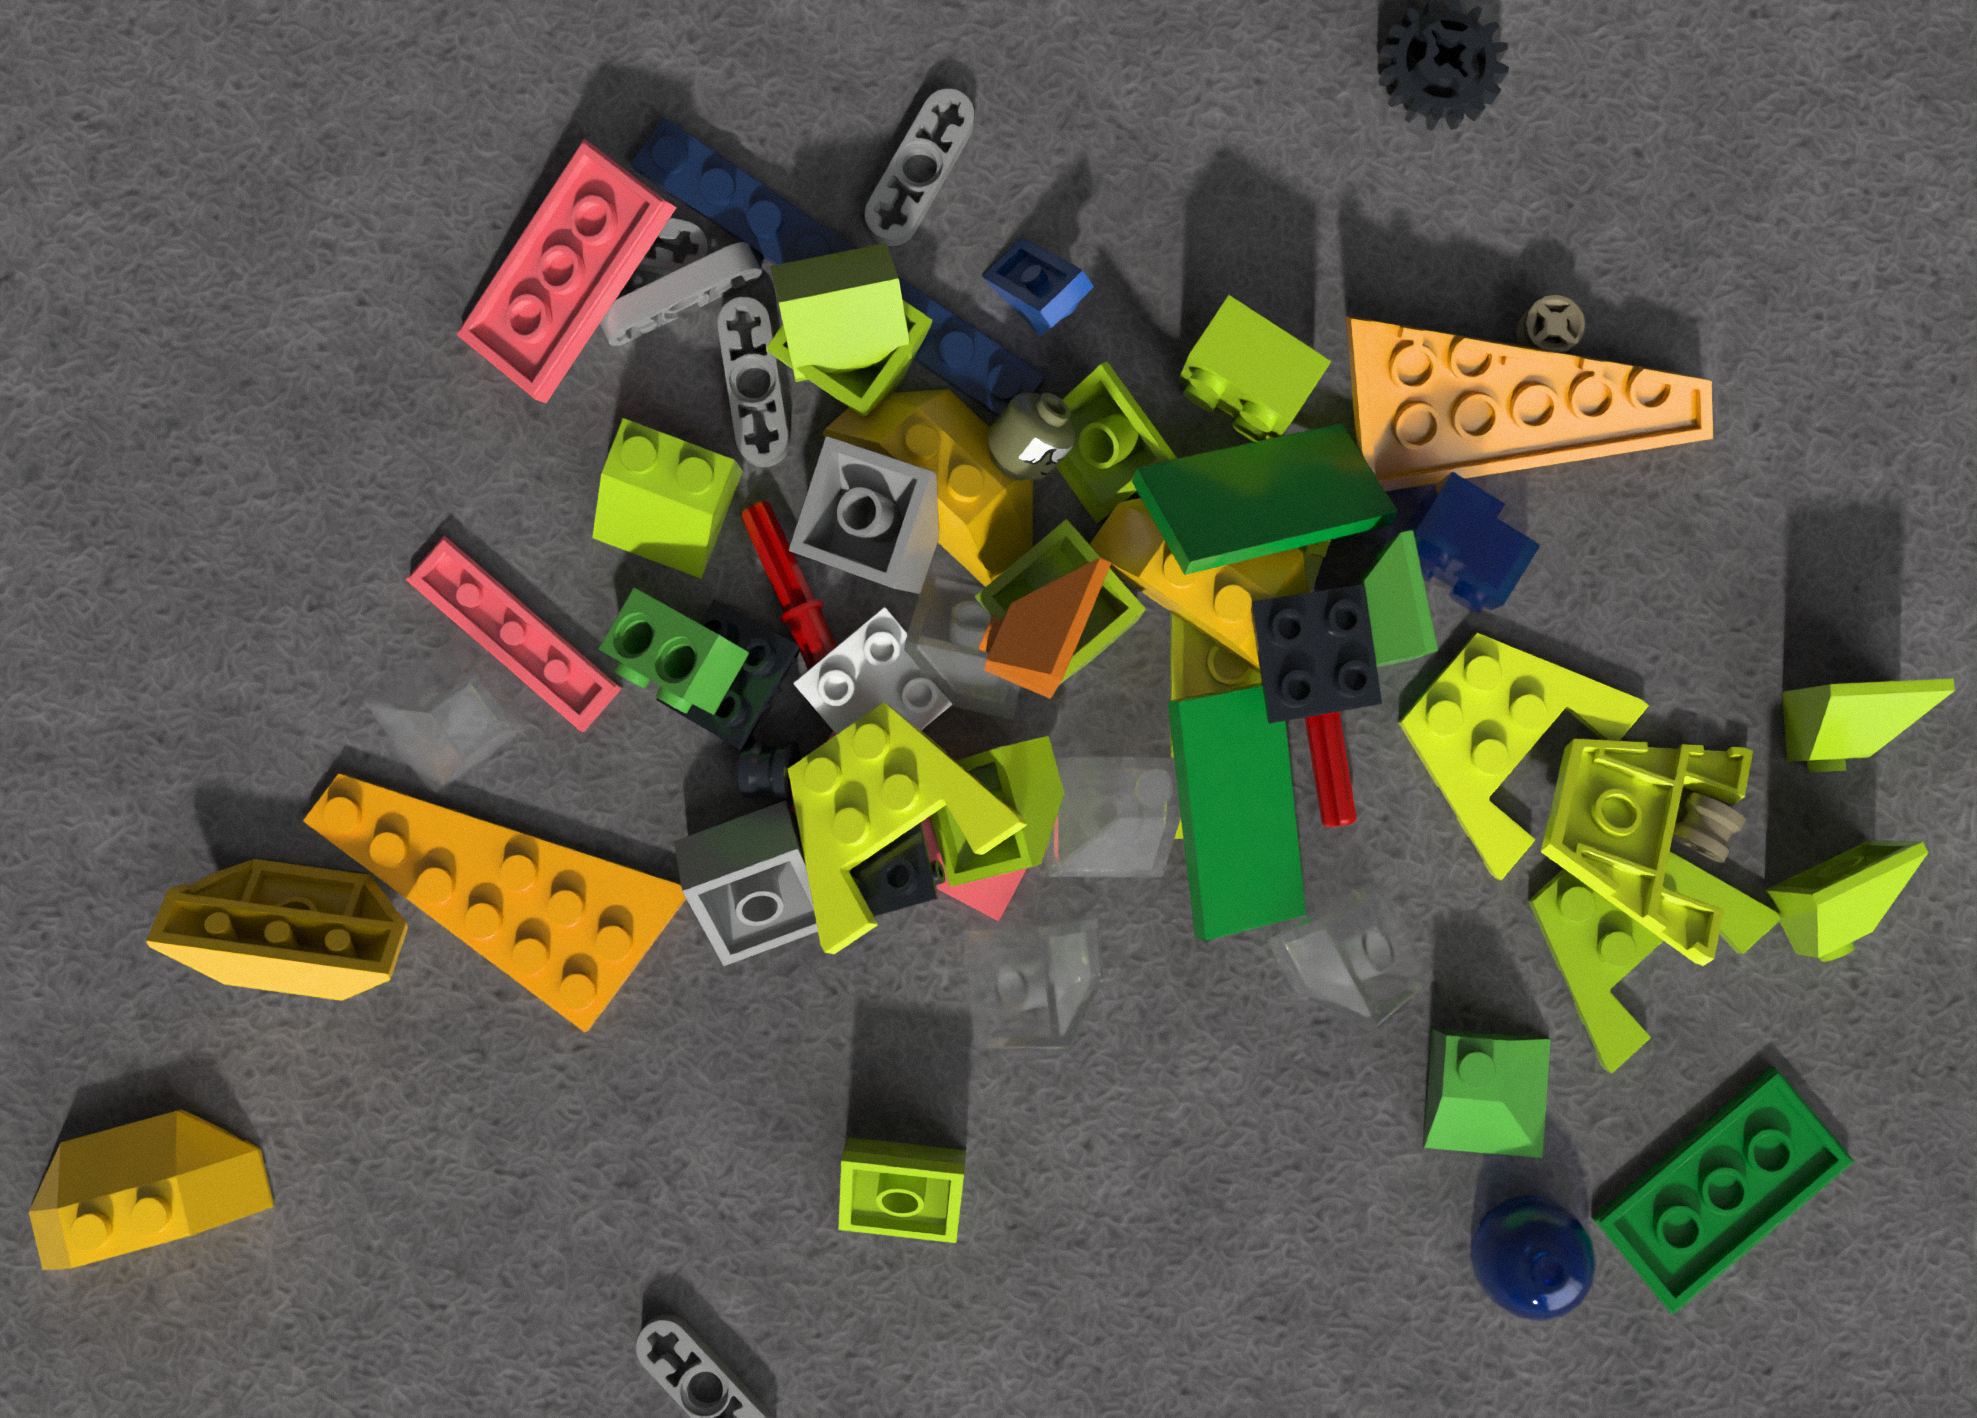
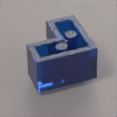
(1468, 544)

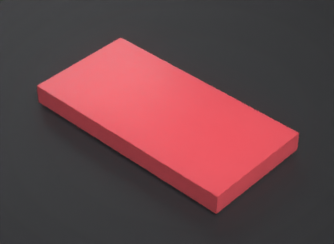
(565, 271)

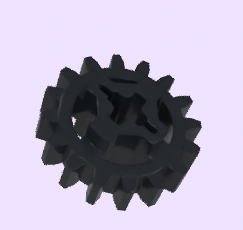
(1441, 38)

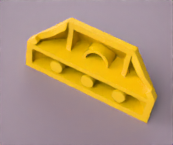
(981, 511)
(1209, 600)
(283, 929)
(144, 1188)

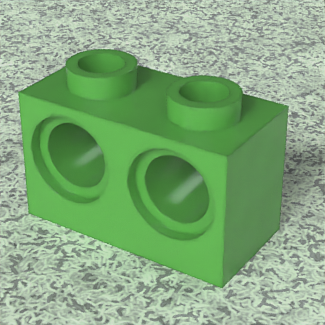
(664, 646)

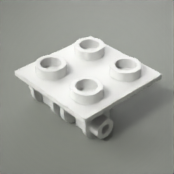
(868, 671)

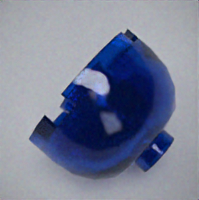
(1533, 1258)

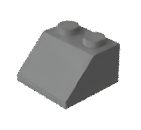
(870, 516)
(748, 883)

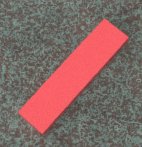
(513, 633)

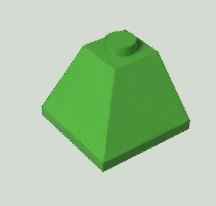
(1398, 602)
(1486, 1093)

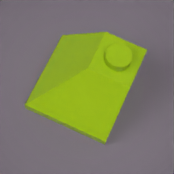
(1853, 718)
(1025, 780)
(1844, 896)

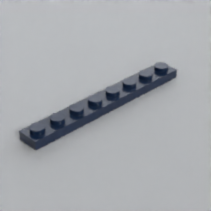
(787, 235)

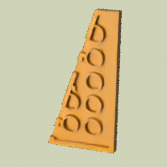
(1493, 407)
(530, 906)

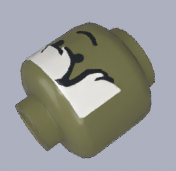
(1031, 436)

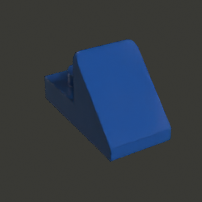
(1038, 284)

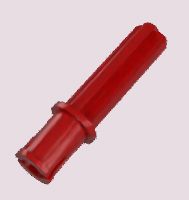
(800, 609)
(1330, 770)

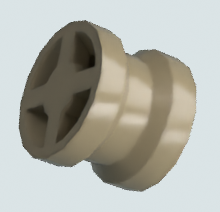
(1559, 319)
(1708, 827)

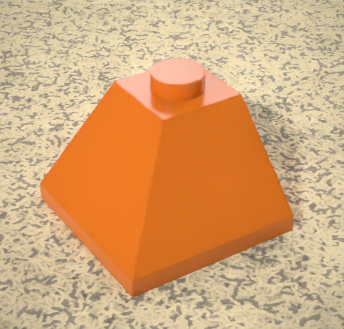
(1043, 630)

